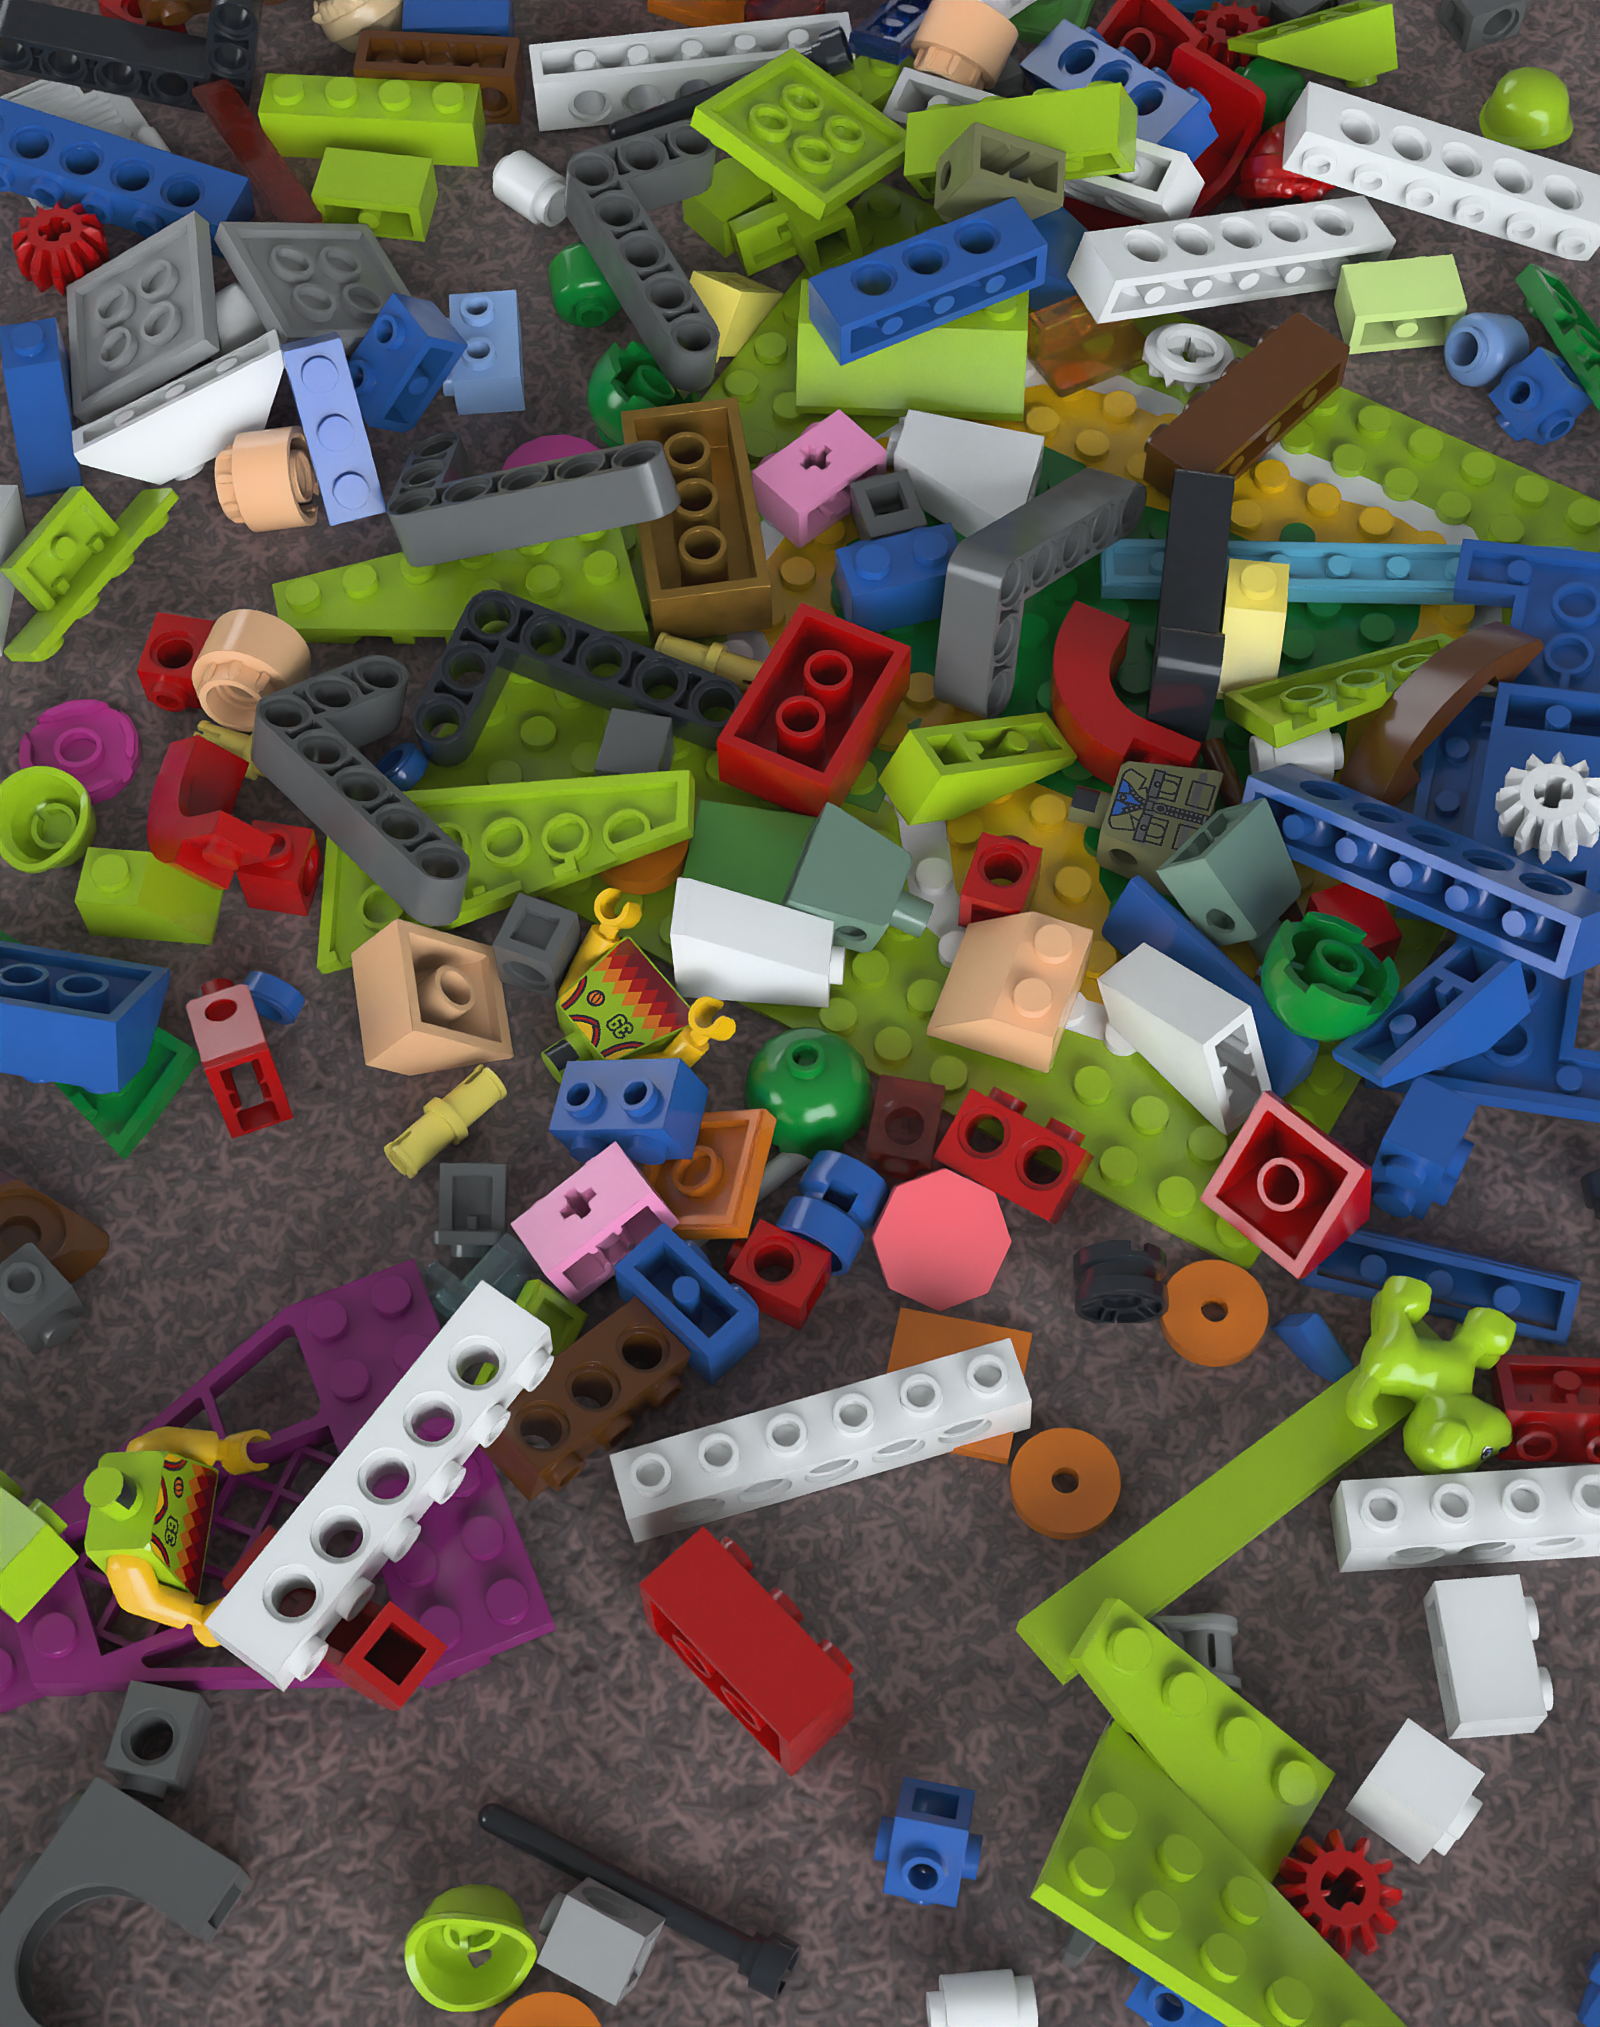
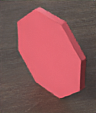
(941, 1239)

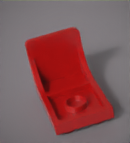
(1237, 117)

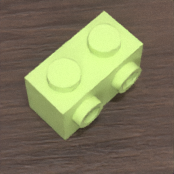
(1386, 303)

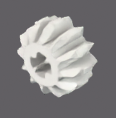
(1526, 812)

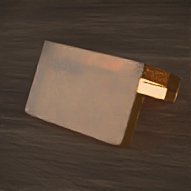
(1077, 351)

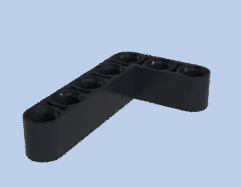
(131, 56)
(1187, 634)
(566, 671)

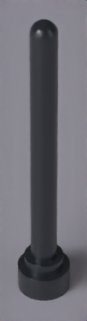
(827, 53)
(759, 1957)

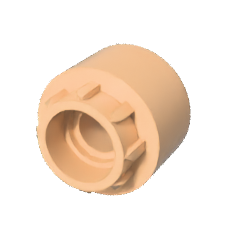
(964, 42)
(266, 478)
(245, 661)

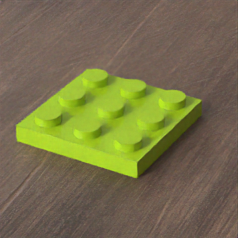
(803, 133)

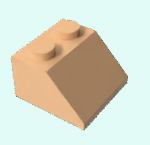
(1013, 987)
(429, 1001)

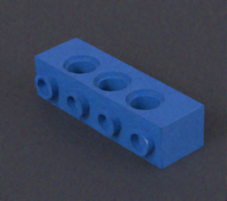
(1165, 113)
(927, 280)

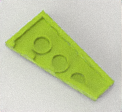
(1327, 695)
(1202, 1735)

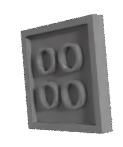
(311, 276)
(142, 318)

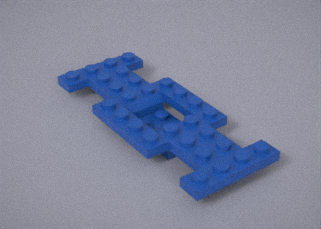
(1540, 713)

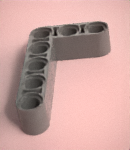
(608, 206)
(453, 515)
(1010, 562)
(308, 750)

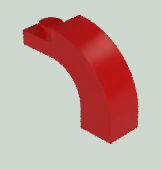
(1089, 712)
(192, 814)
(375, 1653)

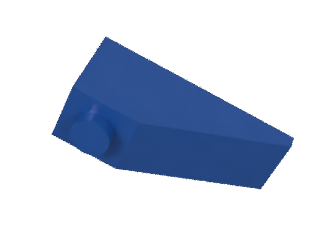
(40, 405)
(1441, 1016)

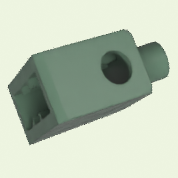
(1234, 877)
(855, 881)

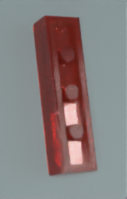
(256, 153)

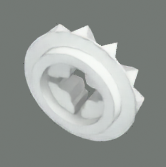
(1204, 347)

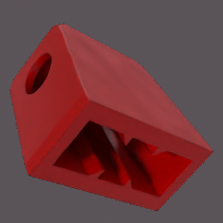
(229, 1035)

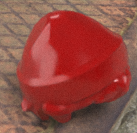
(1266, 181)

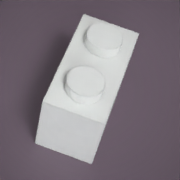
(1487, 1656)
(1418, 1794)

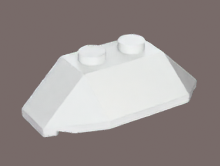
(187, 420)

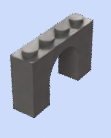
(108, 1850)

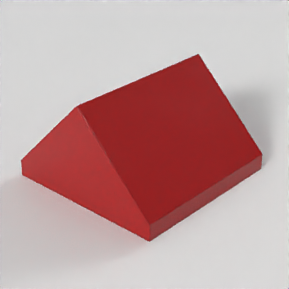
(1150, 31)
(1290, 1187)

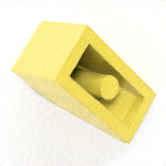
(735, 305)
(1252, 622)

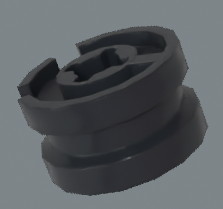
(1120, 1283)

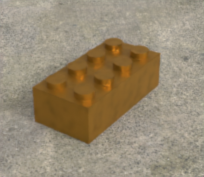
(707, 555)

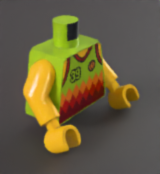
(622, 1005)
(155, 1520)

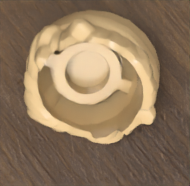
(346, 18)

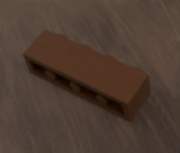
(1250, 404)

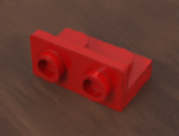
(1550, 1407)

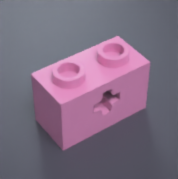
(809, 480)
(592, 1222)

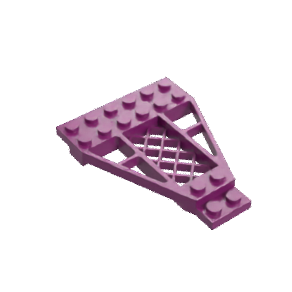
(459, 1579)

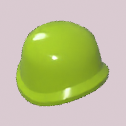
(1528, 110)
(44, 819)
(462, 1923)

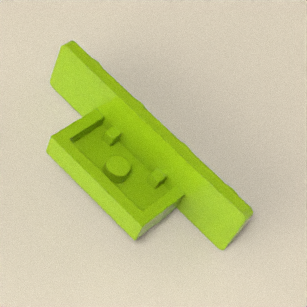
(71, 561)

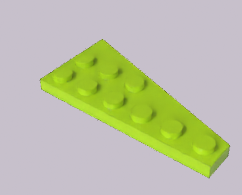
(387, 597)
(517, 842)
(1188, 1907)

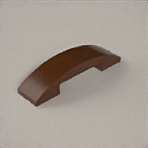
(1429, 703)

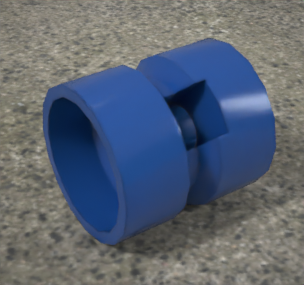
(834, 1205)

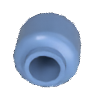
(1484, 348)

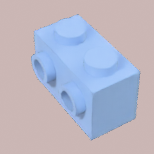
(491, 368)

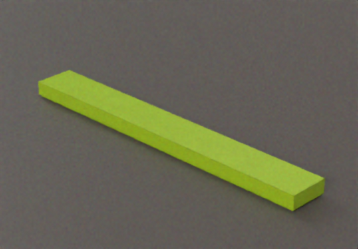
(1214, 1518)

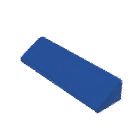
(1149, 918)
(1454, 1277)

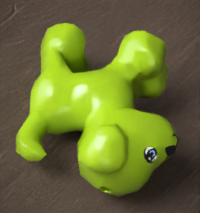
(1449, 1425)

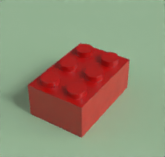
(814, 712)
(749, 1648)

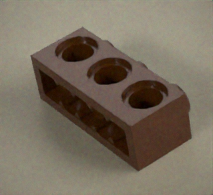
(455, 58)
(596, 1370)

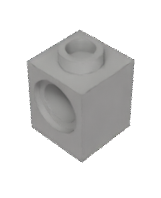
(598, 1939)

